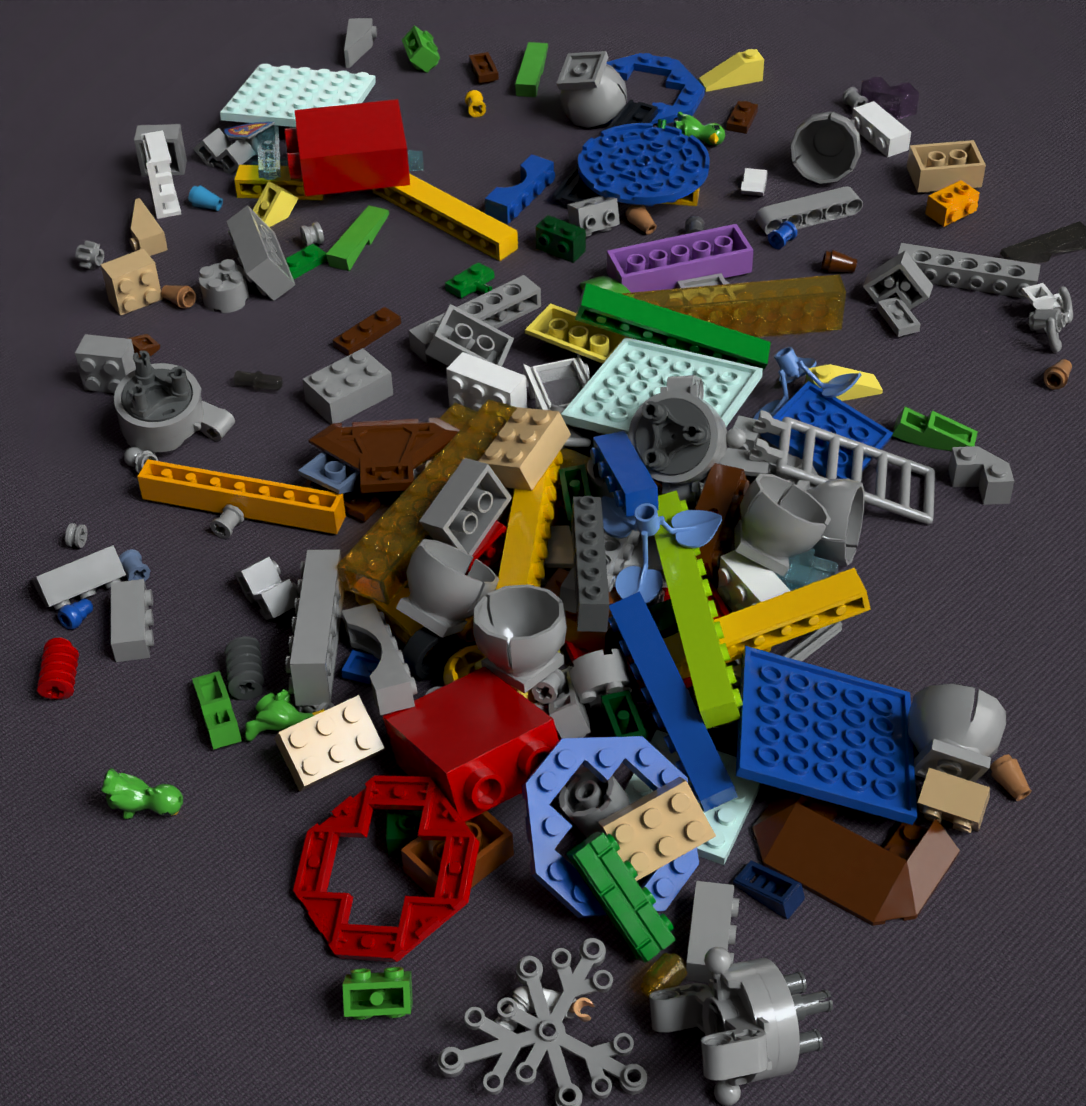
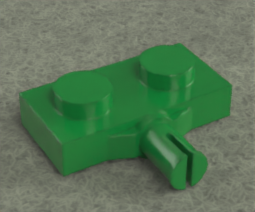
(471, 280)

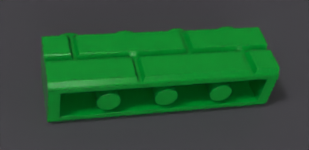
(621, 896)

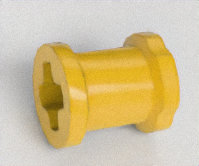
(477, 100)

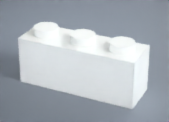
(881, 129)

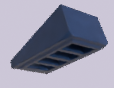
(783, 902)

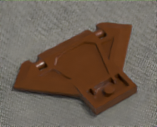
(385, 449)

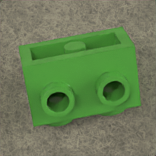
(421, 49)
(377, 993)

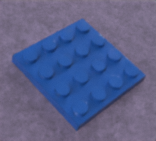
(834, 416)

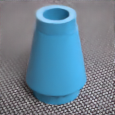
(204, 198)

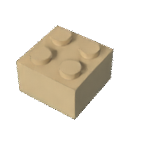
(131, 281)
(953, 800)

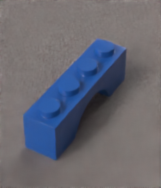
(508, 202)

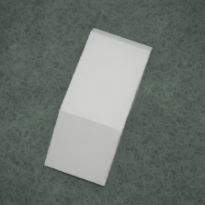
(754, 182)
(1042, 298)

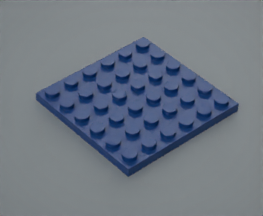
(826, 735)

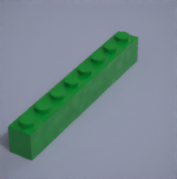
(668, 328)

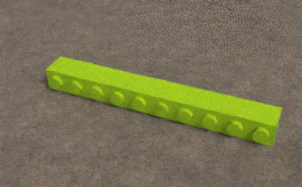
(695, 621)

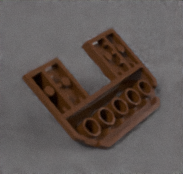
(846, 869)

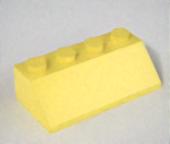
(561, 329)

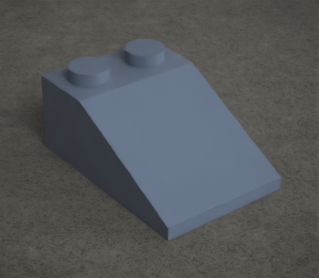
(331, 474)

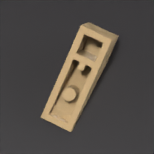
(146, 231)

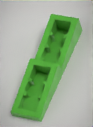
(531, 69)
(361, 232)

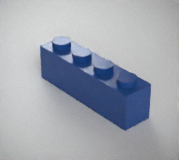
(623, 472)

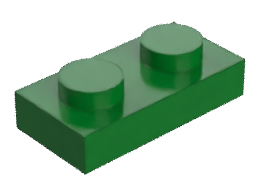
(305, 260)

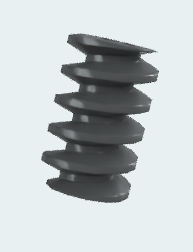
(244, 668)

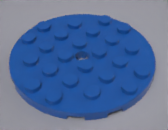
(617, 160)

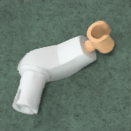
(524, 1002)

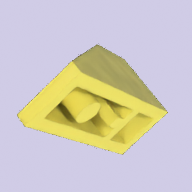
(737, 70)
(865, 386)

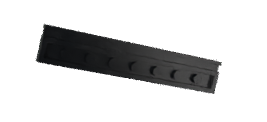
(573, 187)

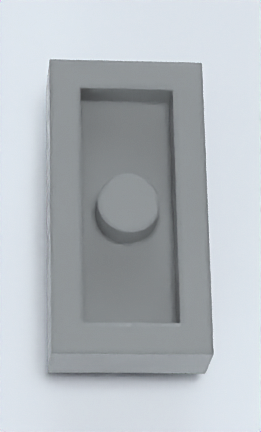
(898, 316)

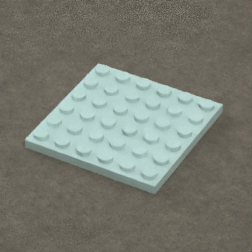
(276, 92)
(640, 369)

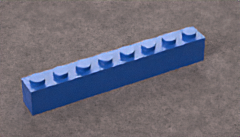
(672, 701)

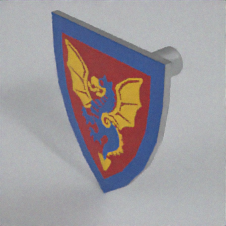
(248, 132)

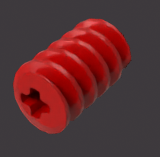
(58, 669)

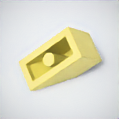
(274, 204)

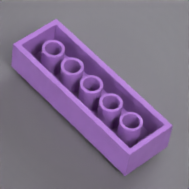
(682, 257)

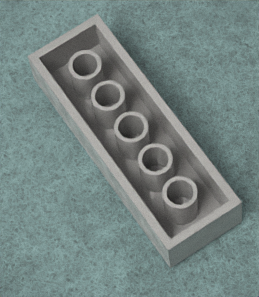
(316, 629)

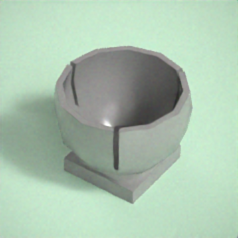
(590, 89)
(826, 147)
(845, 507)
(774, 531)
(441, 591)
(520, 633)
(946, 736)

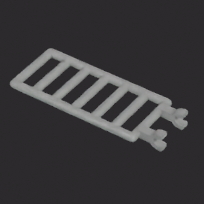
(780, 458)

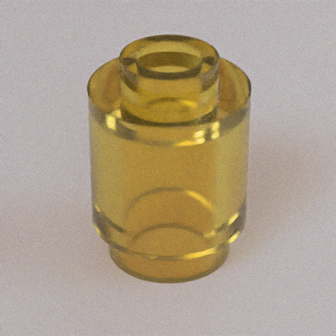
(664, 973)

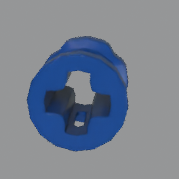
(785, 232)

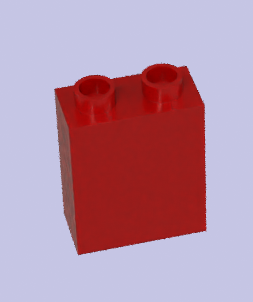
(348, 148)
(472, 740)

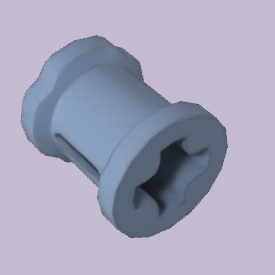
(133, 565)

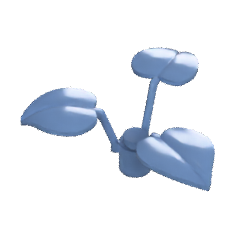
(795, 367)
(691, 528)

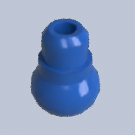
(72, 615)

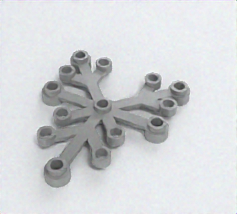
(509, 1043)

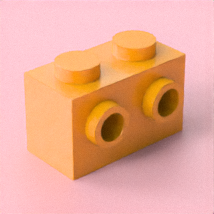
(952, 203)

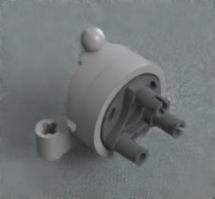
(163, 407)

